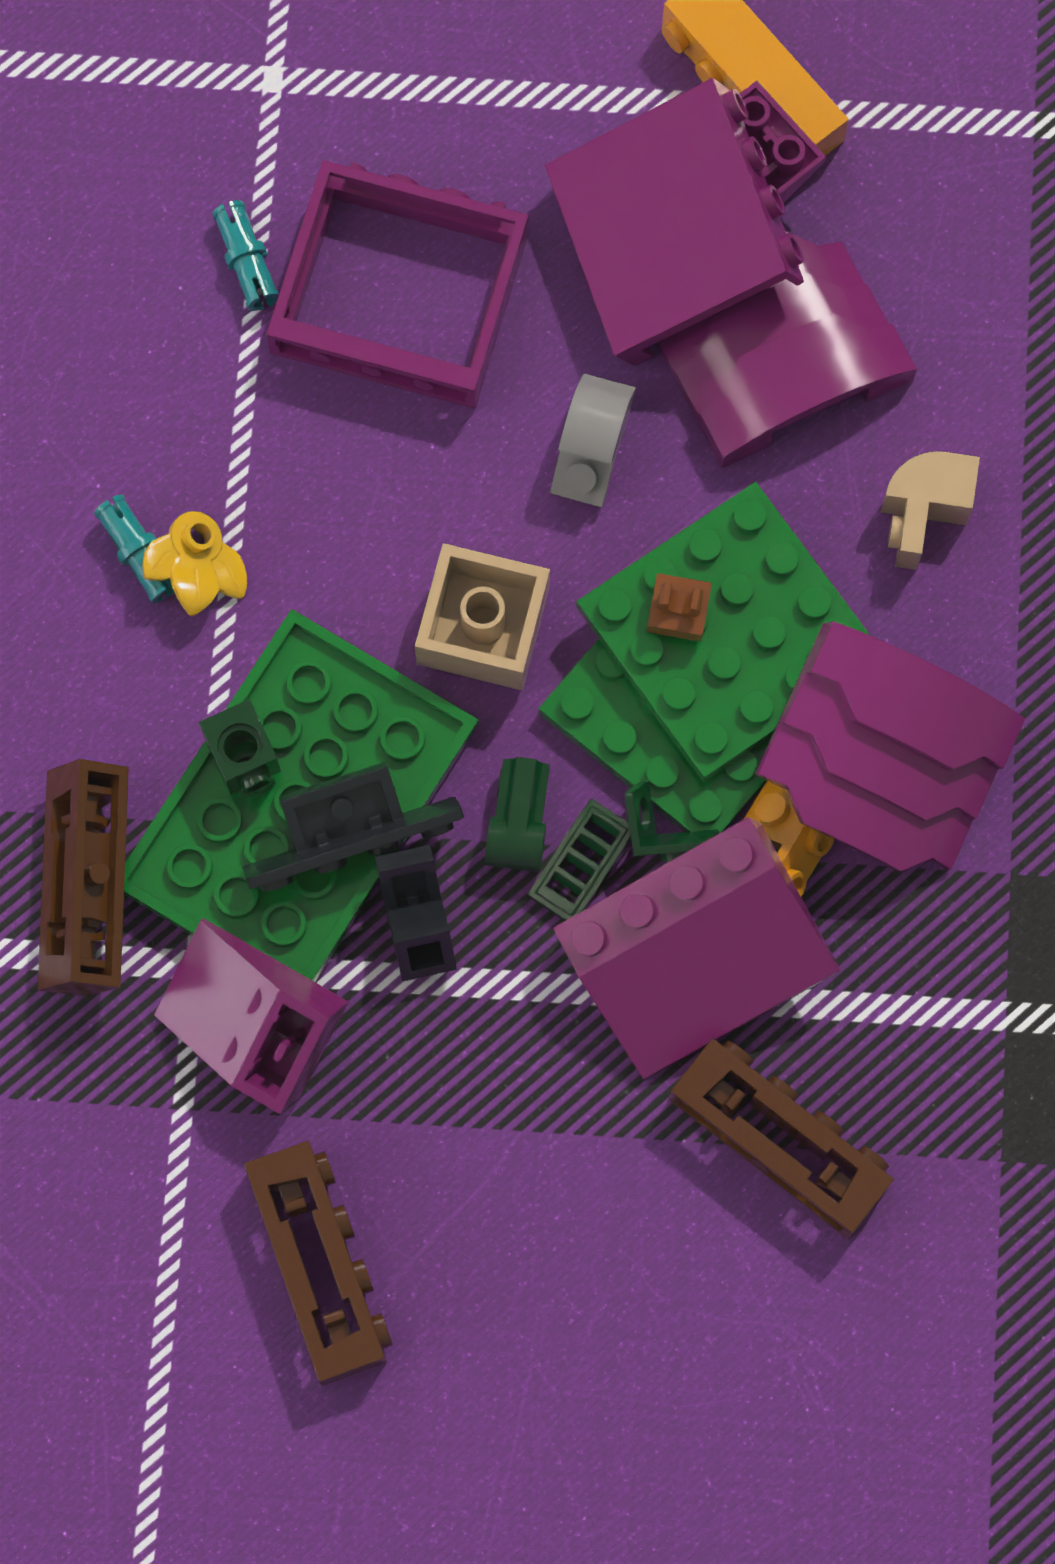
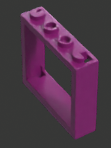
(375, 361)

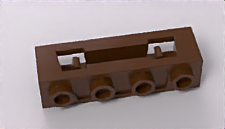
(82, 878)
(815, 1132)
(285, 1173)

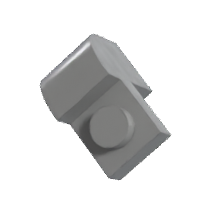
(592, 439)

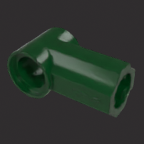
(518, 828)

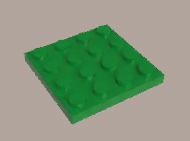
(757, 632)
(618, 730)

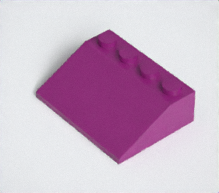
(697, 948)

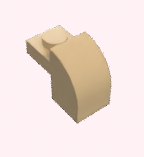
(928, 488)

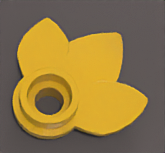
(195, 568)

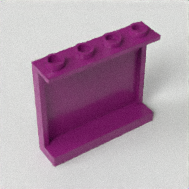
(674, 218)

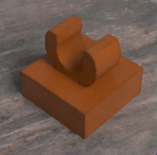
(679, 607)

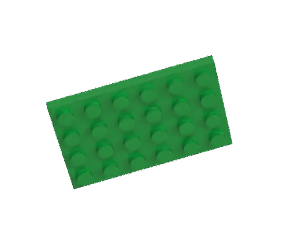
(326, 717)

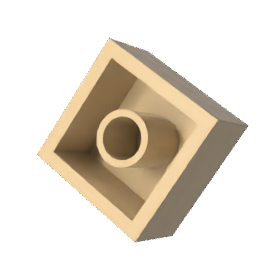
(482, 616)

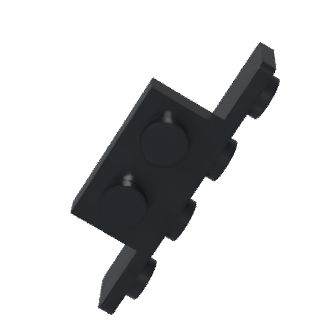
(345, 819)

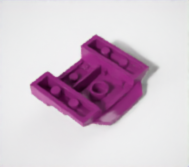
(786, 354)
(887, 749)

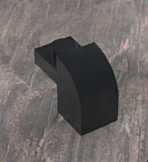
(416, 913)

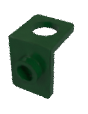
(644, 837)

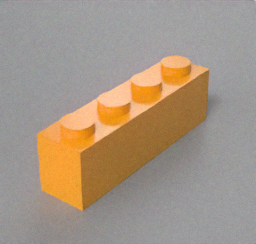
(738, 49)

